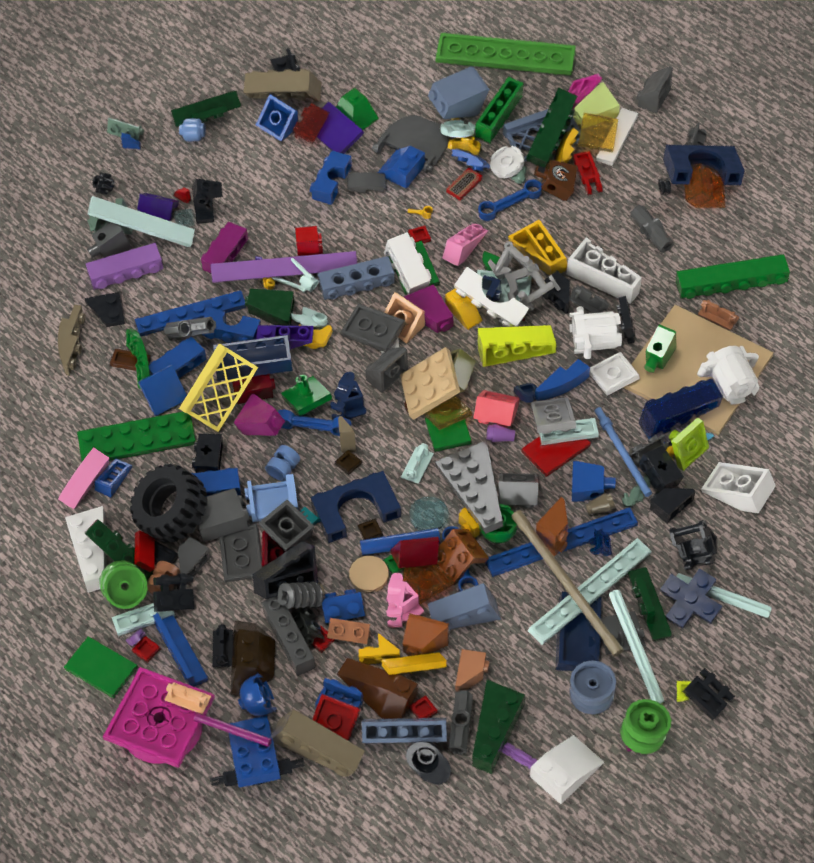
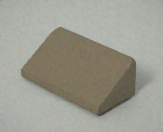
(347, 436)

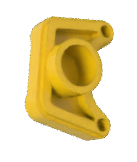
(465, 143)
(320, 337)

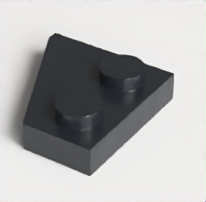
(107, 308)

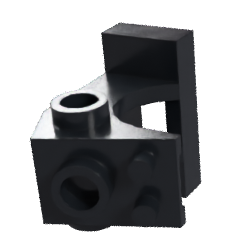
(203, 193)

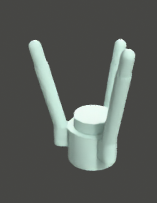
(307, 281)

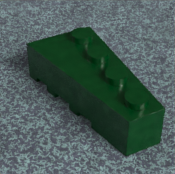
(551, 128)
(496, 722)

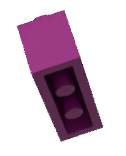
(225, 246)

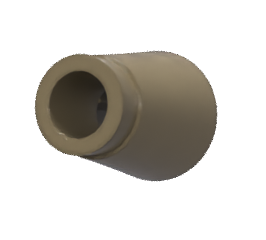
(601, 504)

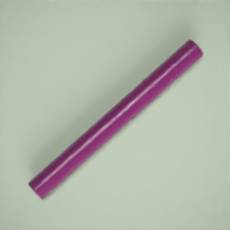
(232, 729)

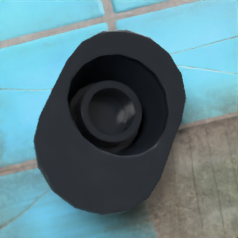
(428, 762)

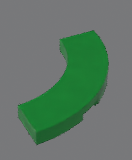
(136, 346)

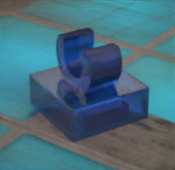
(602, 543)

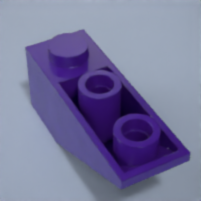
(297, 335)

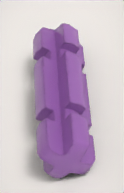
(518, 755)

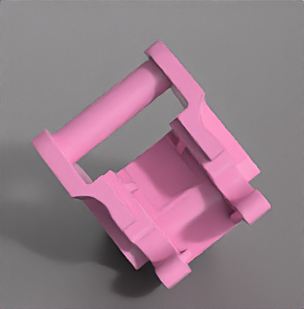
(401, 601)

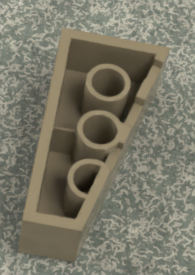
(283, 85)
(317, 743)

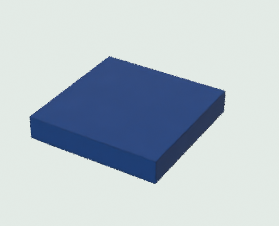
(163, 390)

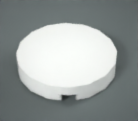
(507, 162)

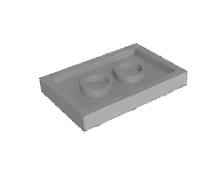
(553, 415)

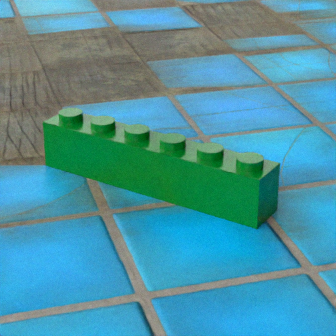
(732, 276)

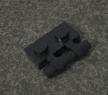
(626, 320)
(173, 599)
(706, 698)

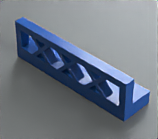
(180, 650)

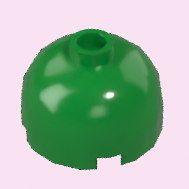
(503, 533)

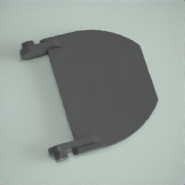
(418, 133)

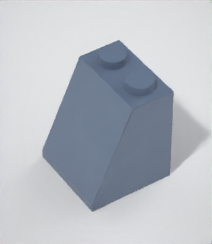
(459, 94)

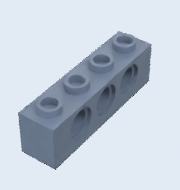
(356, 278)
(404, 730)

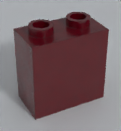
(259, 385)

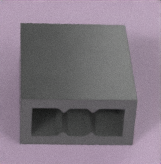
(223, 515)

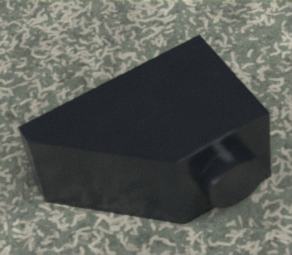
(671, 502)

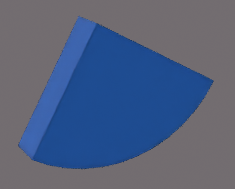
(128, 142)

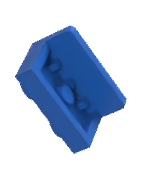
(343, 606)
(336, 690)

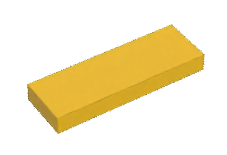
(414, 663)

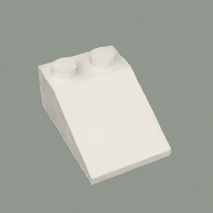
(740, 486)
(565, 768)

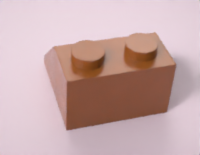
(553, 528)

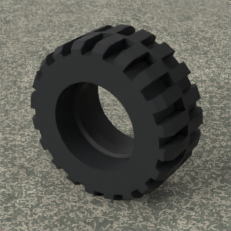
(153, 492)

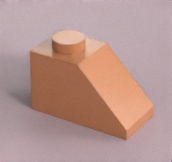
(471, 669)

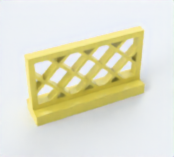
(204, 378)

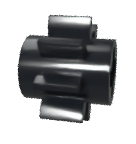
(103, 183)

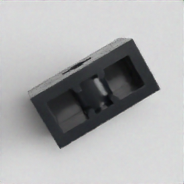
(208, 453)
(660, 469)

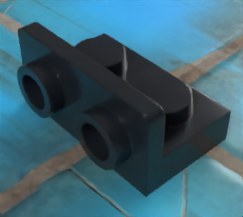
(285, 62)

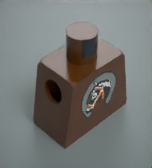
(558, 178)

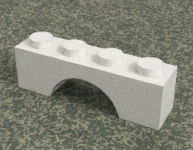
(510, 312)

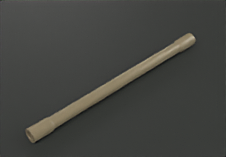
(608, 639)

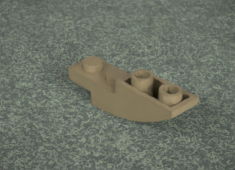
(68, 338)

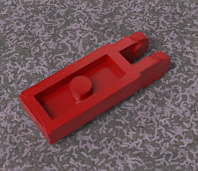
(587, 171)

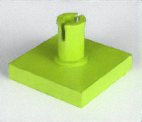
(689, 443)

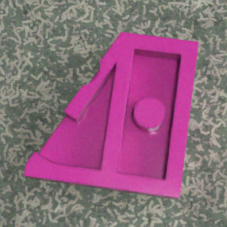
(583, 87)

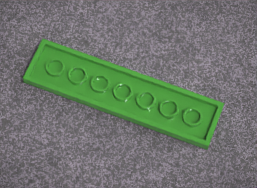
(505, 54)

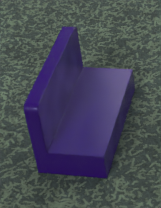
(157, 205)

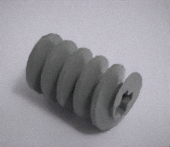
(300, 595)

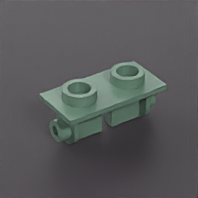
(118, 127)

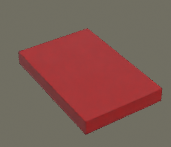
(553, 456)

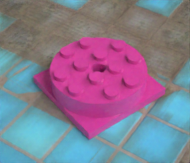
(142, 708)

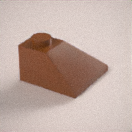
(424, 635)

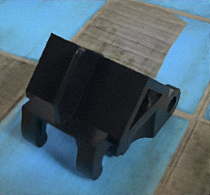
(696, 549)

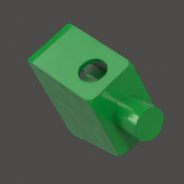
(660, 348)

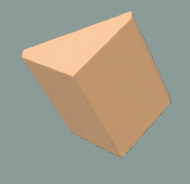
(410, 313)

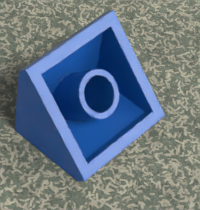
(277, 118)

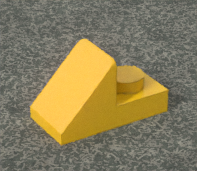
(373, 655)

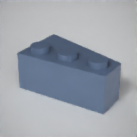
(466, 607)

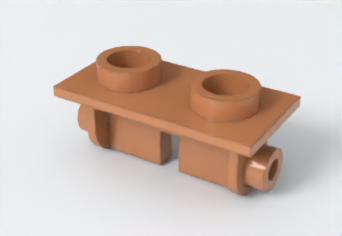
(718, 315)
(348, 631)

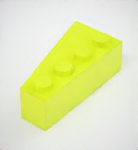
(514, 343)

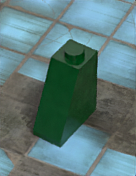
(271, 305)

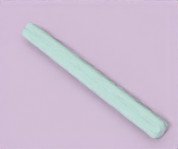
(636, 646)

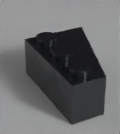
(291, 567)

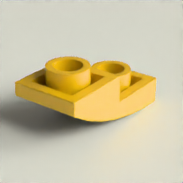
(565, 147)

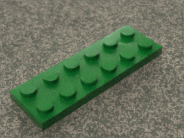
(138, 436)

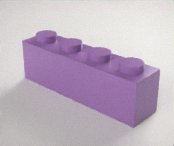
(124, 266)

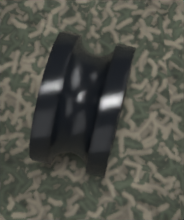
(664, 186)

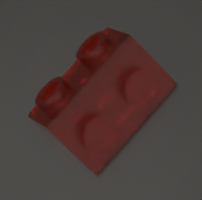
(311, 123)

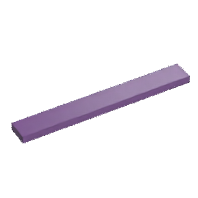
(280, 266)

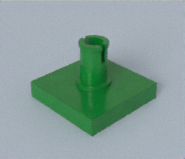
(306, 395)

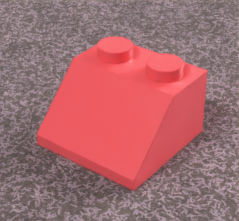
(496, 408)

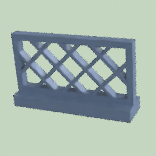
(530, 123)

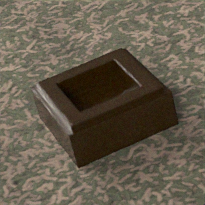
(348, 462)
(370, 529)

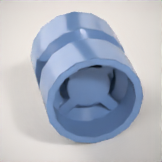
(282, 463)

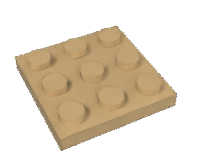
(430, 383)

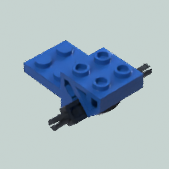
(253, 761)

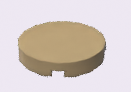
(368, 574)

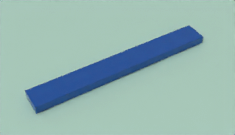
(576, 537)

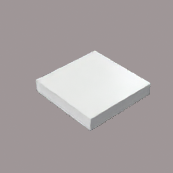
(613, 373)

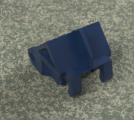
(349, 398)

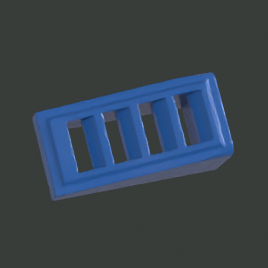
(106, 487)

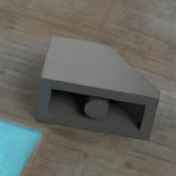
(192, 556)

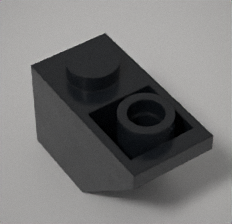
(559, 298)

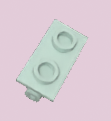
(417, 464)

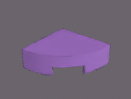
(135, 637)

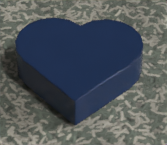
(525, 392)

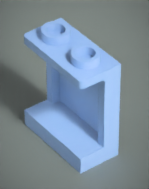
(268, 497)

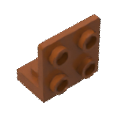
(459, 552)

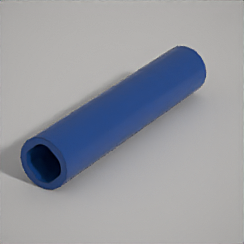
(386, 543)

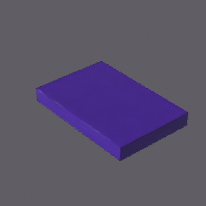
(338, 130)

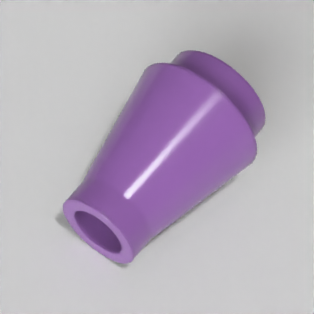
(499, 434)

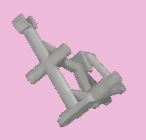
(530, 268)

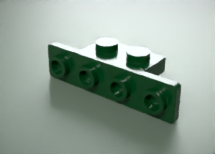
(207, 108)
(113, 545)
(649, 604)

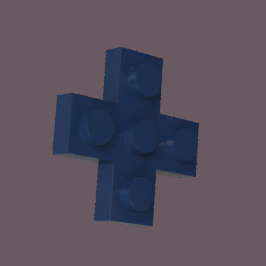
(691, 598)

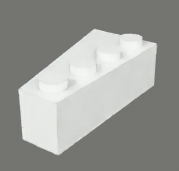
(603, 272)

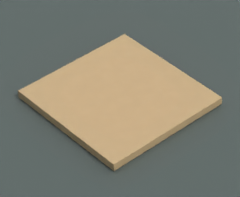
(693, 341)

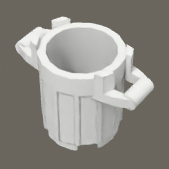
(594, 331)
(732, 372)

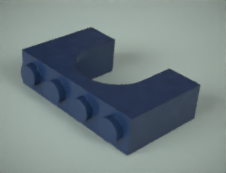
(721, 158)
(372, 488)

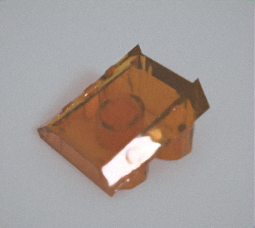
(427, 581)

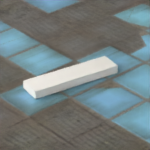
(625, 123)

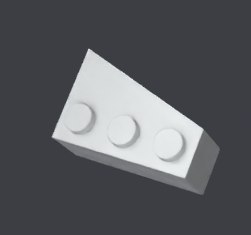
(408, 263)

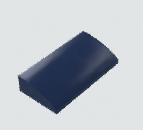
(268, 354)
(577, 640)

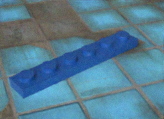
(157, 321)

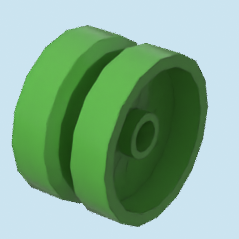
(133, 583)
(645, 726)

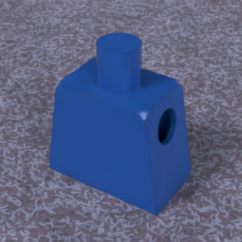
(589, 481)

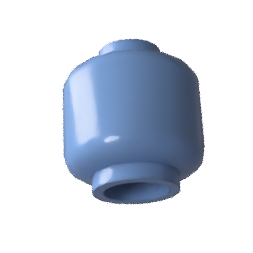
(192, 129)

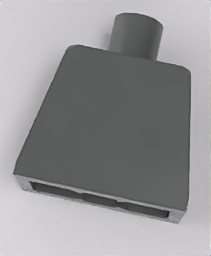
(109, 241)

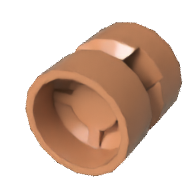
(162, 568)

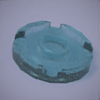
(428, 513)

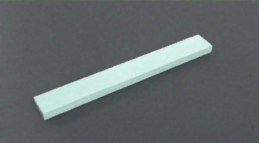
(591, 590)

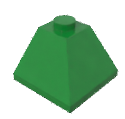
(357, 108)

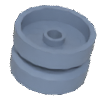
(592, 687)

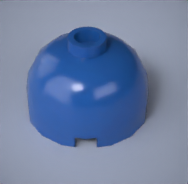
(255, 695)

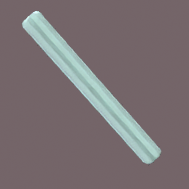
(734, 599)

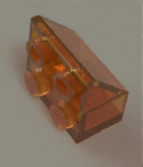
(705, 189)

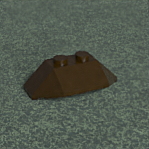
(251, 655)

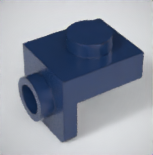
(493, 286)

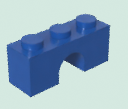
(334, 166)
(243, 331)

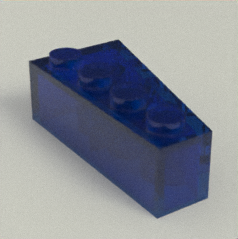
(679, 407)

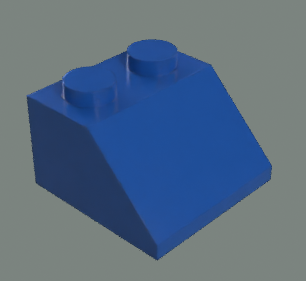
(403, 166)

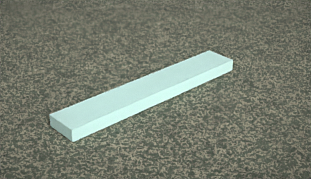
(140, 221)

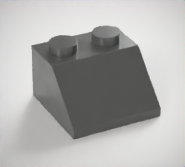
(655, 90)
(387, 368)
(518, 489)
(287, 526)

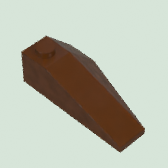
(383, 692)

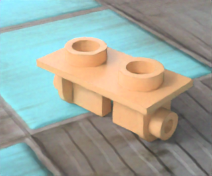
(187, 697)

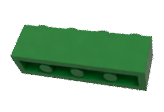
(499, 109)

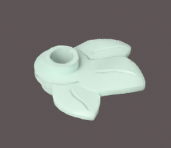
(310, 318)

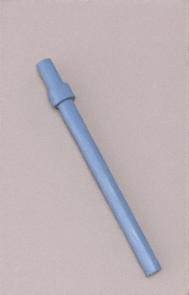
(607, 424)

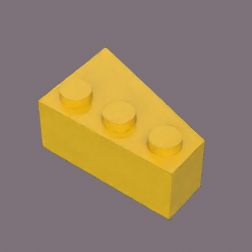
(539, 247)

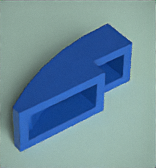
(562, 381)

